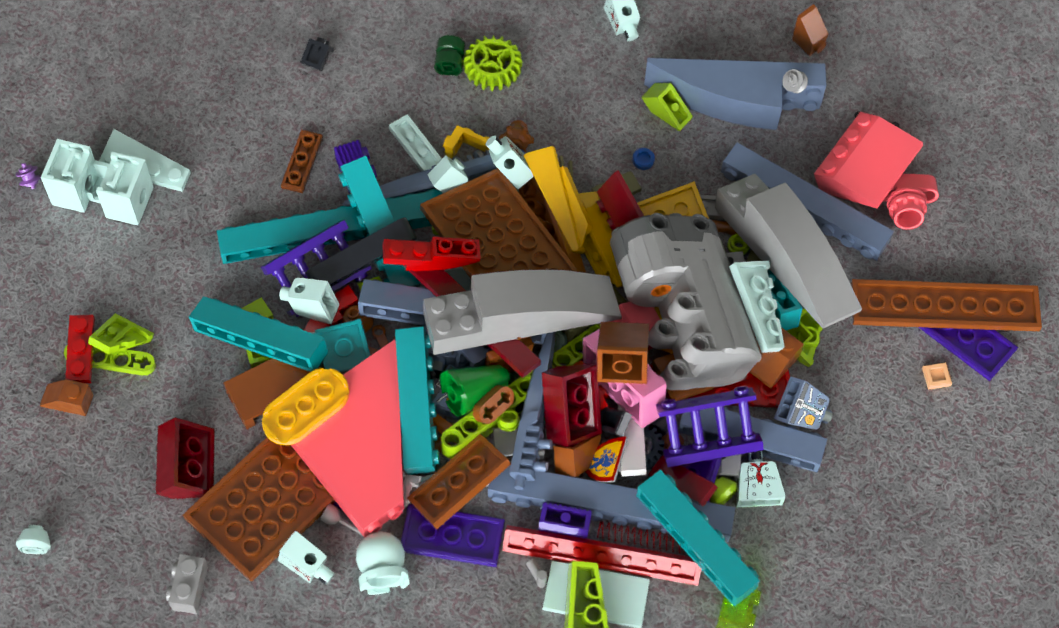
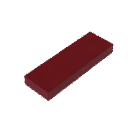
(686, 481)

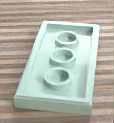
(622, 595)

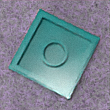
(345, 345)

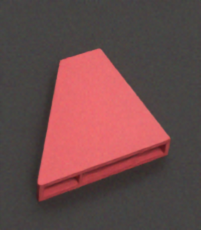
(361, 445)

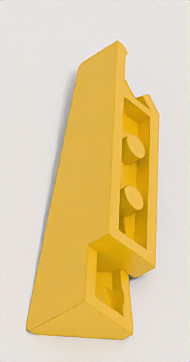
(561, 196)
(598, 241)

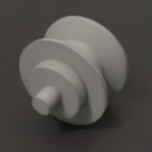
(795, 81)

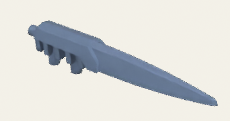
(420, 181)
(530, 428)

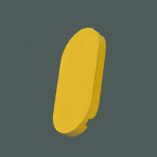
(305, 406)

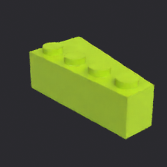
(584, 597)

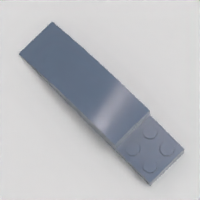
(738, 90)

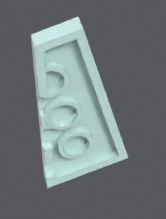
(757, 299)

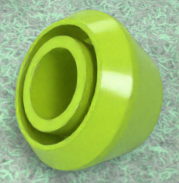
(724, 492)

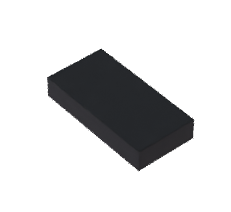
(614, 421)

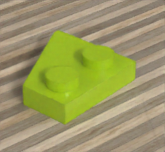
(119, 335)

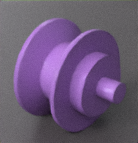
(28, 175)

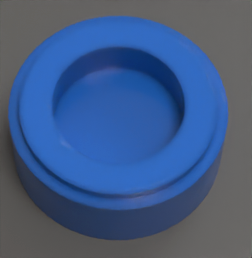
(643, 158)

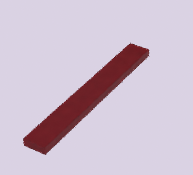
(512, 351)

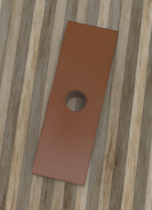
(299, 171)

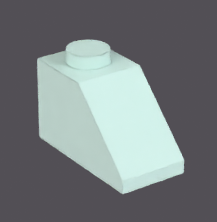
(448, 174)

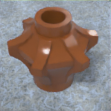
(518, 134)

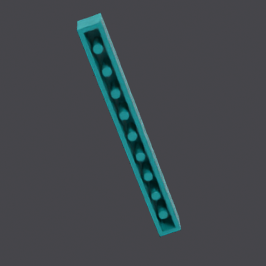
(281, 235)

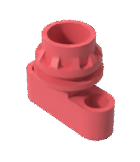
(909, 199)

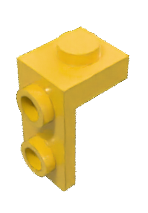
(463, 135)

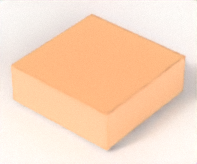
(937, 375)

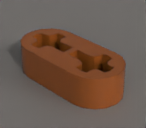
(494, 406)

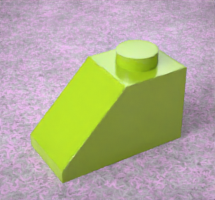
(667, 105)

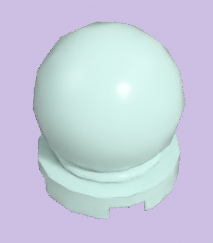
(381, 562)

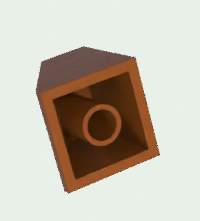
(622, 352)

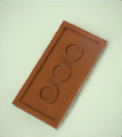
(458, 481)

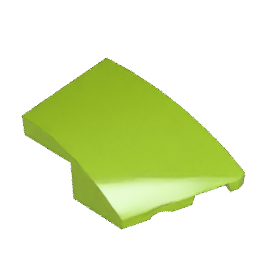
(808, 334)

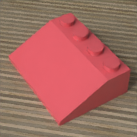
(867, 161)

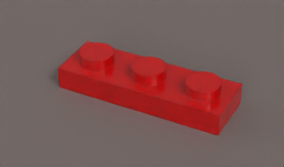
(78, 350)

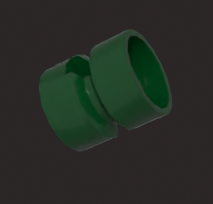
(449, 55)

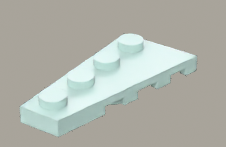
(161, 169)

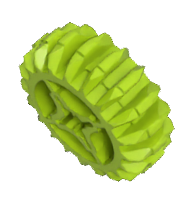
(491, 70)

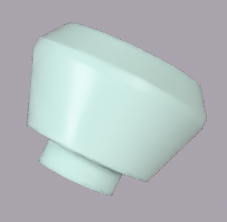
(33, 540)

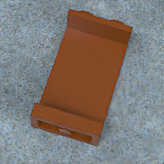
(259, 387)

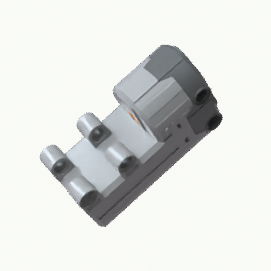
(685, 273)

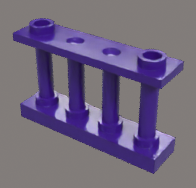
(316, 244)
(724, 445)

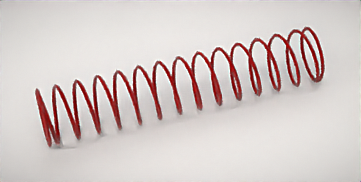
(602, 524)

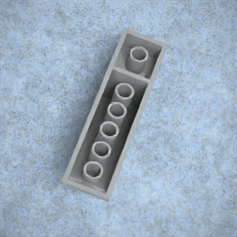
(788, 237)
(518, 306)

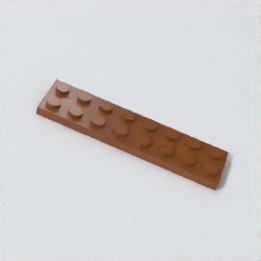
(947, 305)

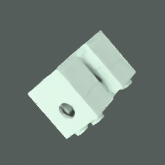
(76, 178)

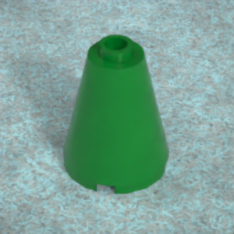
(470, 385)

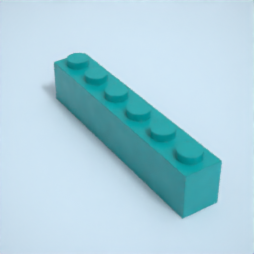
(372, 211)
(259, 334)
(416, 401)
(698, 538)

